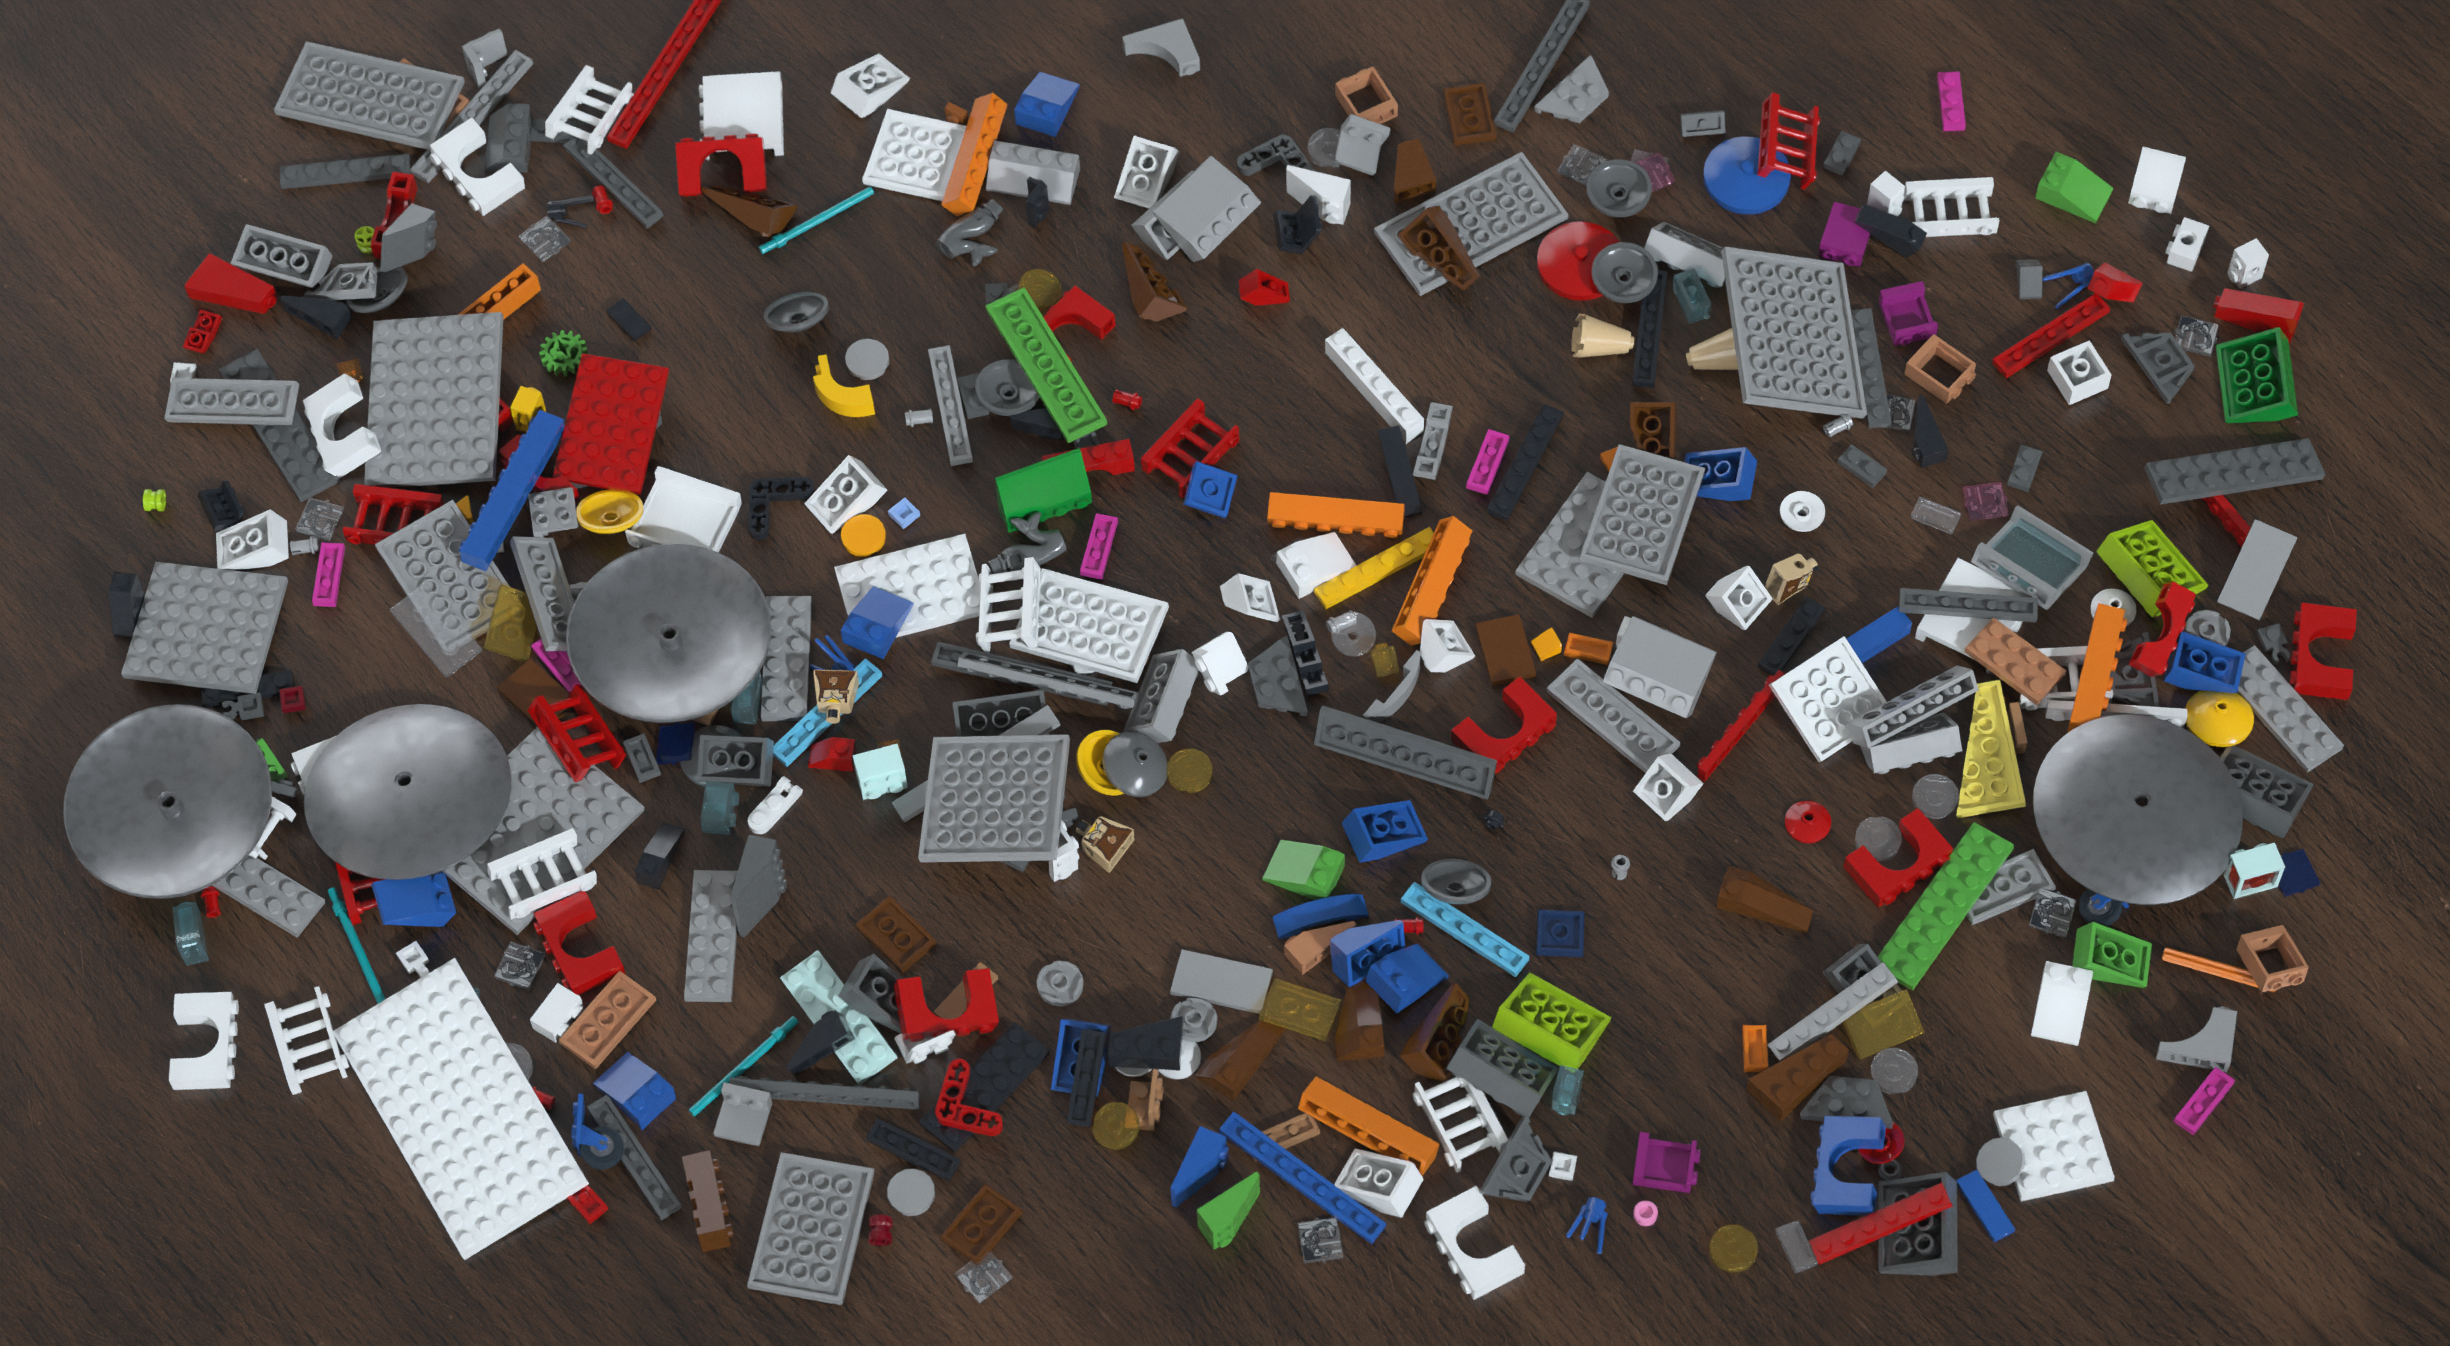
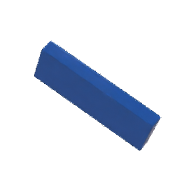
(1985, 1206)

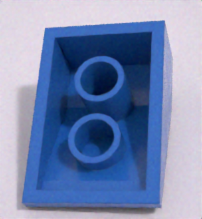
(1045, 103)
(1727, 473)
(875, 622)
(2204, 665)
(1383, 830)
(415, 901)
(1363, 946)
(1404, 976)
(1068, 1049)
(636, 1090)
(1200, 1164)

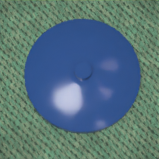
(1734, 181)

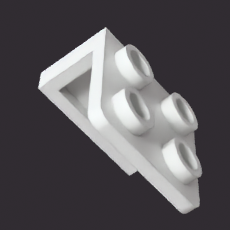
(1220, 662)
(1067, 856)
(918, 1050)

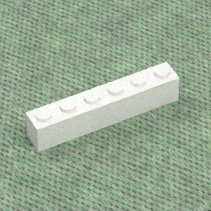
(1374, 385)

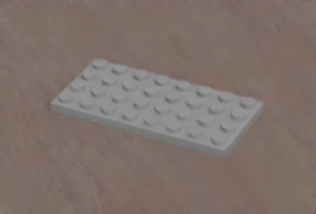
(369, 95)
(1488, 214)

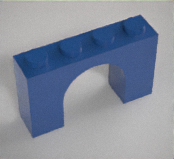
(1838, 1137)

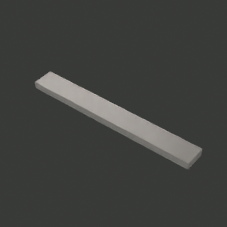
(479, 106)
(1037, 724)

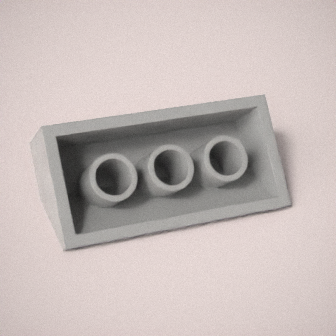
(1014, 163)
(1154, 233)
(1686, 252)
(281, 256)
(1163, 695)
(1918, 743)

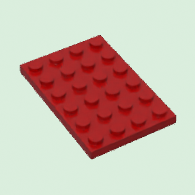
(611, 423)

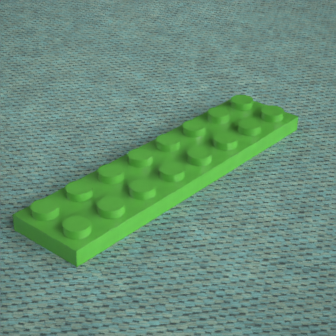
(1046, 365)
(1944, 904)

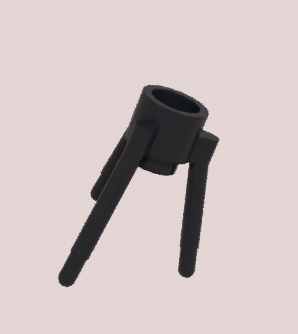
(558, 209)

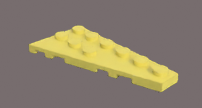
(1990, 768)

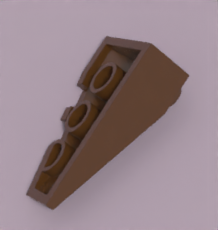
(756, 213)
(1437, 243)
(1148, 287)
(1654, 427)
(1756, 898)
(1359, 1025)
(1437, 1037)
(1238, 1060)

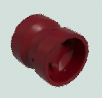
(880, 1230)

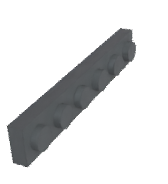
(343, 171)
(614, 182)
(1870, 369)
(1968, 605)
(636, 1159)

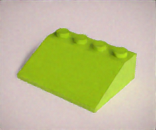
(2146, 561)
(1550, 1022)

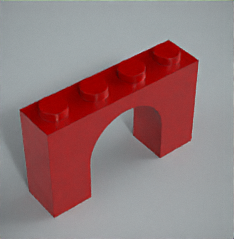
(692, 154)
(1083, 310)
(2309, 675)
(1531, 709)
(1885, 884)
(579, 973)
(920, 1022)

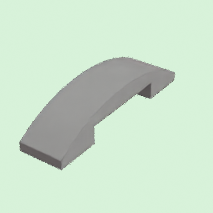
(1433, 441)
(1378, 711)

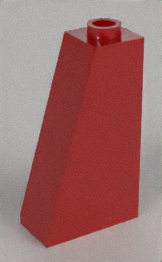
(229, 286)
(2258, 311)

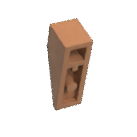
(1312, 946)

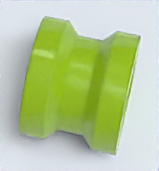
(362, 236)
(154, 500)

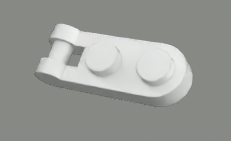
(773, 806)

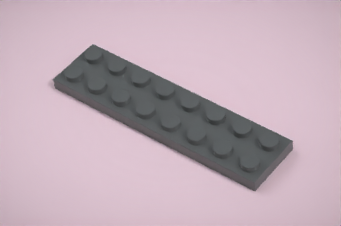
(289, 445)
(2234, 471)
(1405, 752)

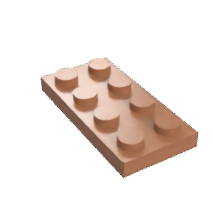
(2015, 661)
(607, 1020)

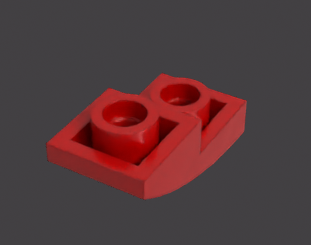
(203, 332)

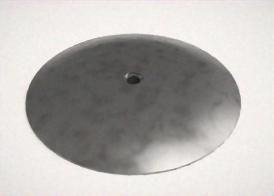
(661, 592)
(160, 757)
(393, 831)
(2132, 851)

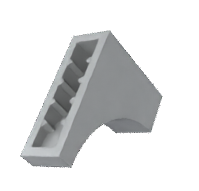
(1168, 42)
(2207, 1048)

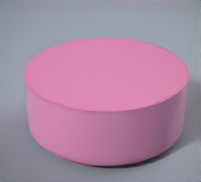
(1645, 1213)

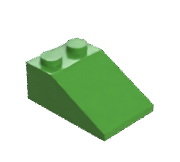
(2073, 188)
(1305, 869)
(2112, 955)
(1225, 1214)

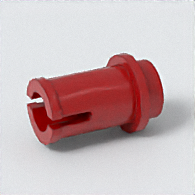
(603, 205)
(1127, 399)
(211, 903)
(1413, 925)
(545, 1099)

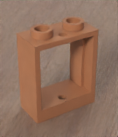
(1365, 77)
(1949, 354)
(2269, 939)

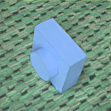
(904, 513)

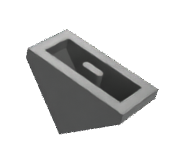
(2029, 278)

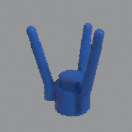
(2079, 274)
(840, 664)
(1593, 1212)

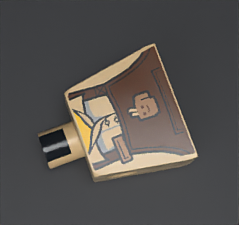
(1789, 577)
(835, 692)
(1105, 841)

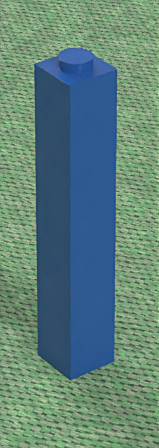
(1880, 634)

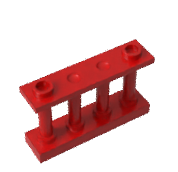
(1770, 144)
(1182, 429)
(387, 498)
(564, 745)
(351, 888)

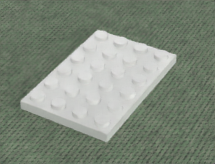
(932, 575)
(1094, 626)

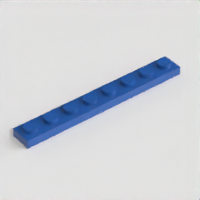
(1302, 1178)

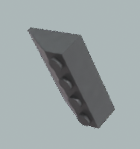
(995, 714)
(2267, 792)
(757, 882)
(1502, 1068)
(1927, 1245)

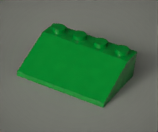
(2257, 378)
(1044, 487)

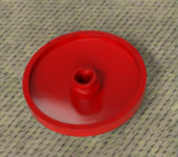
(1568, 257)

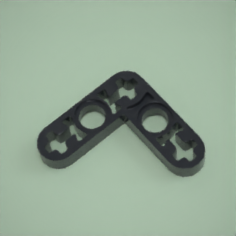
(765, 497)

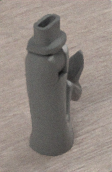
(970, 225)
(1013, 557)

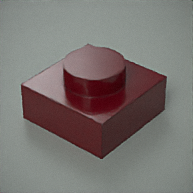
(292, 699)

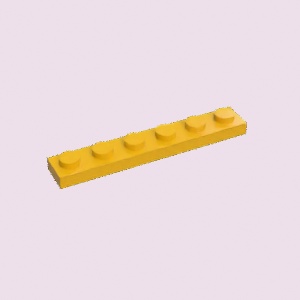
(1374, 569)

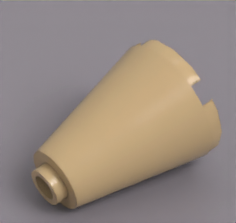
(1599, 338)
(1714, 353)

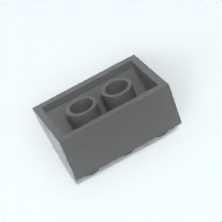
(509, 138)

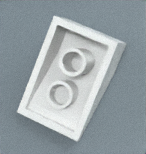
(868, 85)
(1146, 172)
(2156, 180)
(1330, 192)
(845, 494)
(253, 543)
(1313, 562)
(2061, 1003)
(1380, 1181)

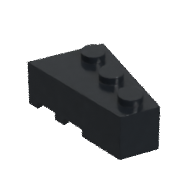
(1148, 1046)

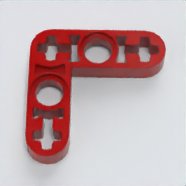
(958, 1110)

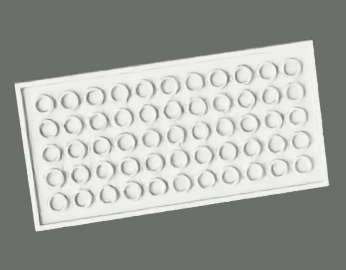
(460, 1108)

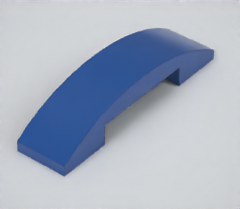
(1319, 912)

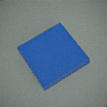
(1210, 489)

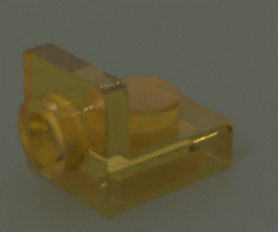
(1384, 660)

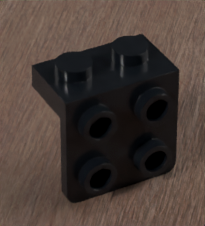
(1297, 229)

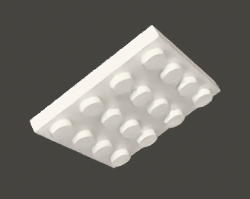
(914, 155)
(1826, 696)
(2058, 1145)

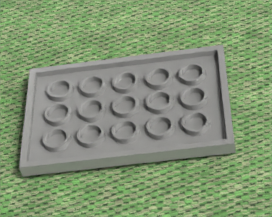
(1642, 514)
(431, 554)
(1555, 557)
(811, 1228)

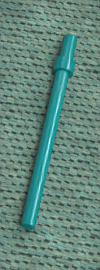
(780, 239)
(340, 910)
(777, 1035)

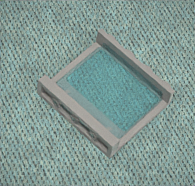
(2033, 558)

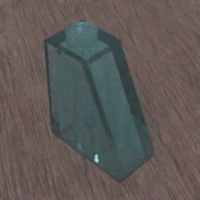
(190, 933)

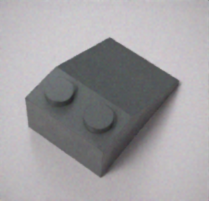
(408, 238)
(735, 760)
(1854, 966)
(872, 992)

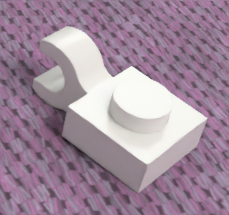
(414, 959)

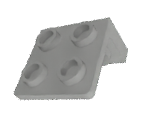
(483, 52)
(1360, 144)
(552, 511)
(743, 1114)

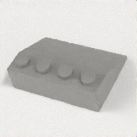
(1206, 208)
(1660, 667)

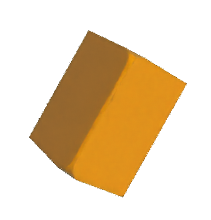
(465, 508)
(1547, 644)

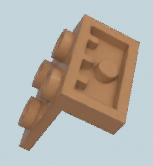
(1146, 1099)

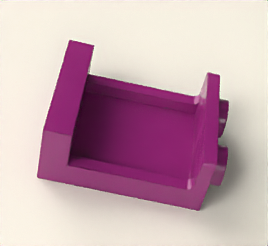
(1842, 237)
(1907, 313)
(1665, 1164)

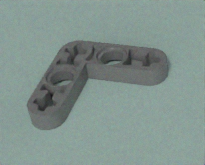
(1271, 146)

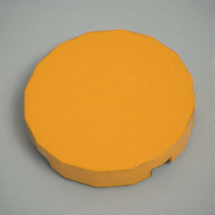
(863, 535)

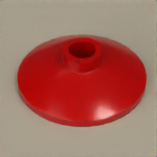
(1805, 830)
(1894, 1144)

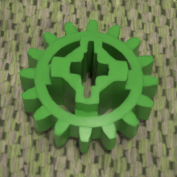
(554, 349)

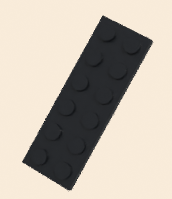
(990, 1082)

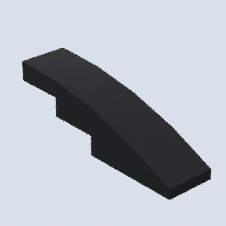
(1399, 470)
(1305, 652)

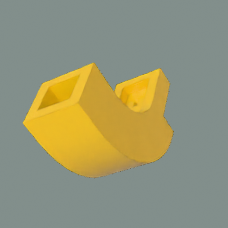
(841, 399)

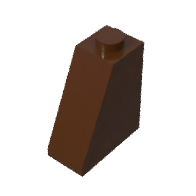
(1413, 172)

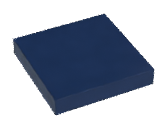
(1560, 933)

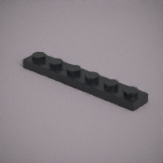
(1649, 334)
(1525, 462)

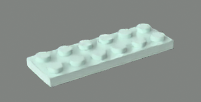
(817, 992)

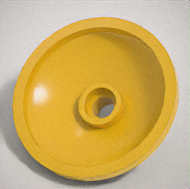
(609, 511)
(2216, 725)
(1090, 758)

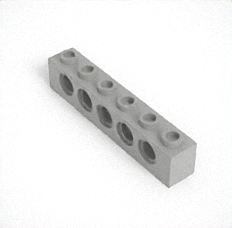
(1912, 706)

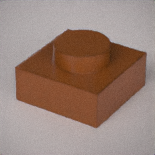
(956, 114)

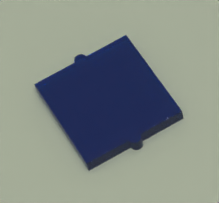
(675, 743)
(2297, 874)

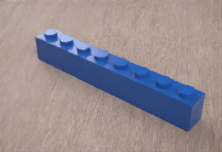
(512, 490)

